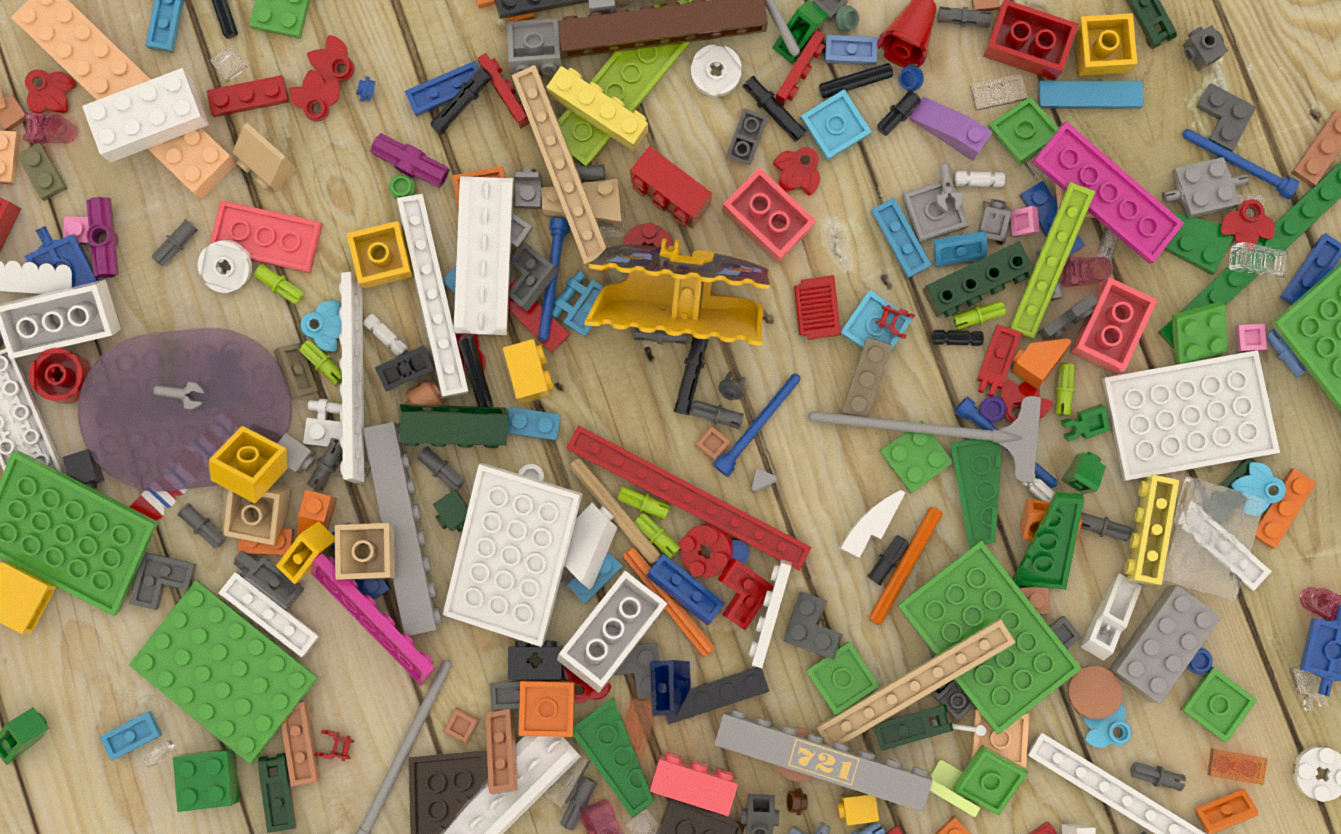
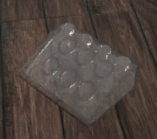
(1211, 538)

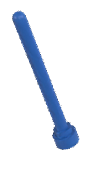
(1285, 186)
(559, 228)
(968, 410)
(727, 462)

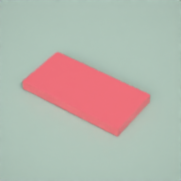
(269, 235)

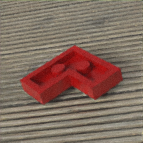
(749, 591)

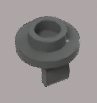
(731, 389)

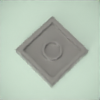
(927, 218)

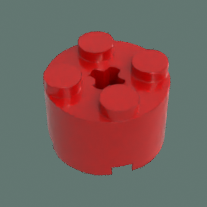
(50, 365)

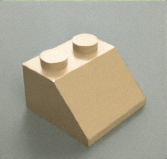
(262, 158)
(257, 521)
(364, 551)

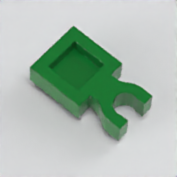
(1089, 423)

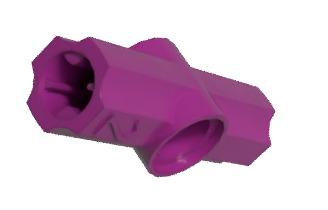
(409, 160)
(101, 221)

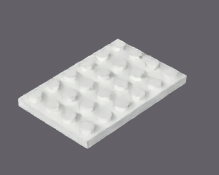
(1190, 415)
(512, 554)

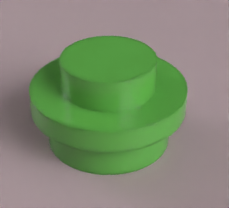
(401, 186)

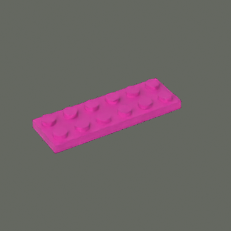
(1118, 198)
(377, 625)

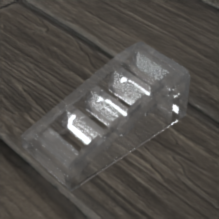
(1242, 254)

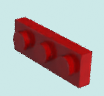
(801, 68)
(504, 90)
(247, 96)

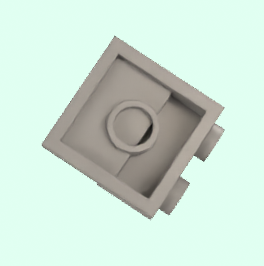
(534, 44)

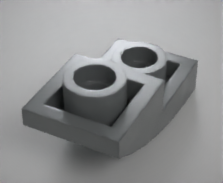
(747, 136)
(954, 698)

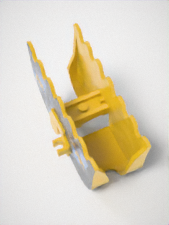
(666, 293)

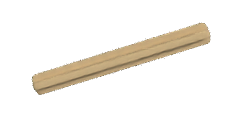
(620, 516)

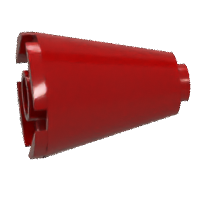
(909, 34)

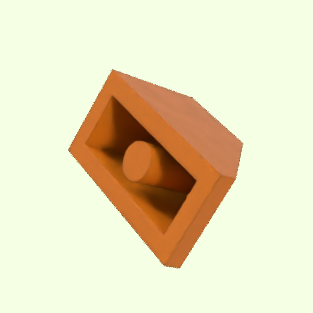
(1039, 360)
(315, 508)

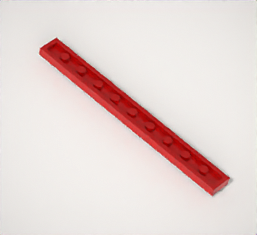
(688, 497)

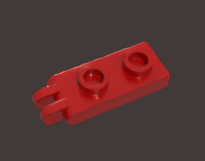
(998, 359)

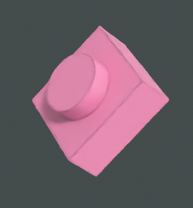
(1024, 221)
(77, 226)
(1251, 337)

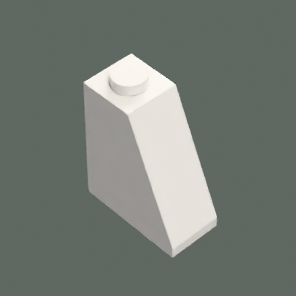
(590, 544)

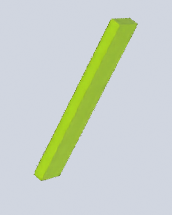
(1052, 259)

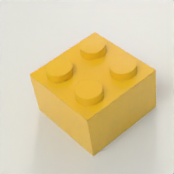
(1105, 45)
(380, 255)
(527, 371)
(248, 464)

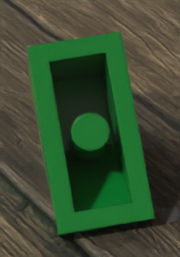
(802, 26)
(1085, 473)
(21, 734)

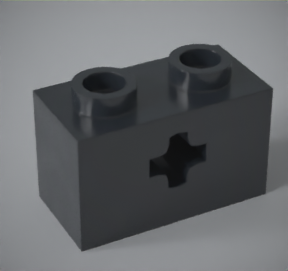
(404, 368)
(521, 669)

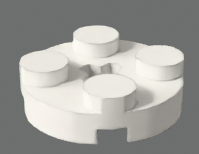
(718, 56)
(213, 274)
(1305, 773)

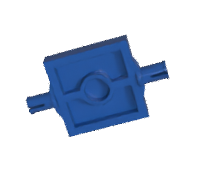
(63, 252)
(1323, 651)

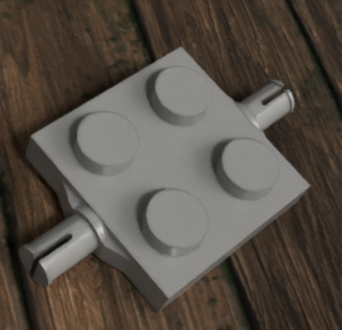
(1205, 187)

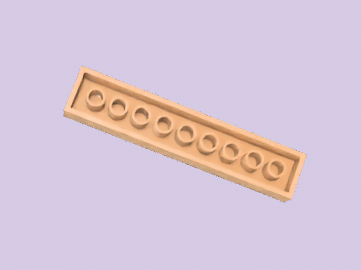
(106, 71)

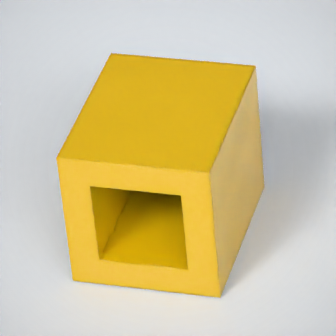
(858, 808)

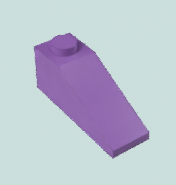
(951, 127)

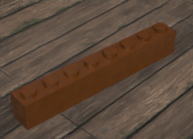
(660, 26)

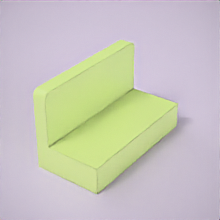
(944, 778)

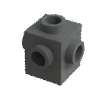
(1204, 47)
(760, 814)

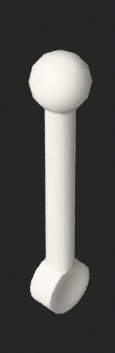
(980, 730)

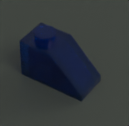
(669, 686)

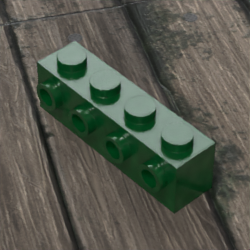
(978, 279)
(452, 425)

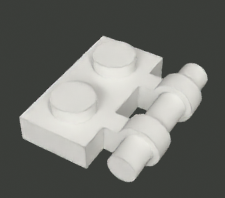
(320, 430)

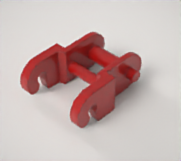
(887, 309)
(337, 738)

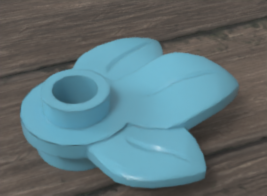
(329, 325)
(1259, 482)
(1102, 730)

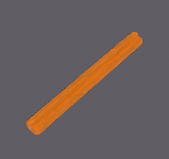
(905, 565)
(673, 607)

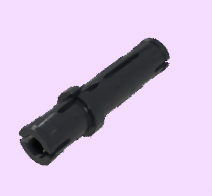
(468, 92)
(778, 113)
(691, 374)

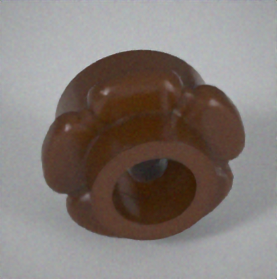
(796, 801)

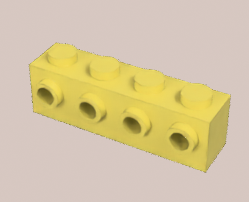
(597, 108)
(1152, 530)

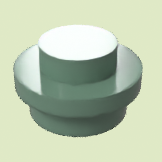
(847, 18)

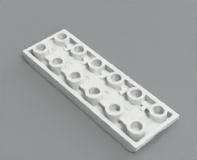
(483, 255)
(20, 418)
(539, 765)

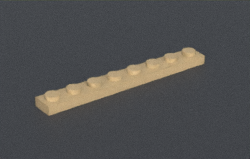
(560, 163)
(917, 683)

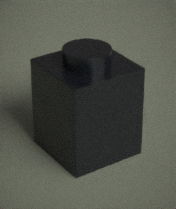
(83, 468)

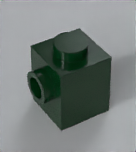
(451, 511)

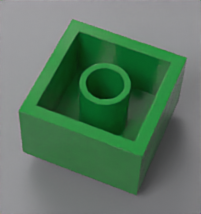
(206, 780)

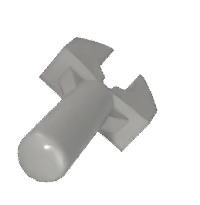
(947, 190)
(179, 393)

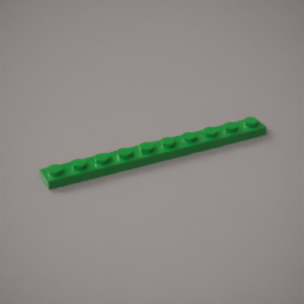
(1287, 230)

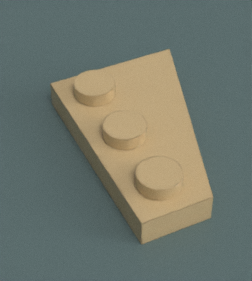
(603, 197)

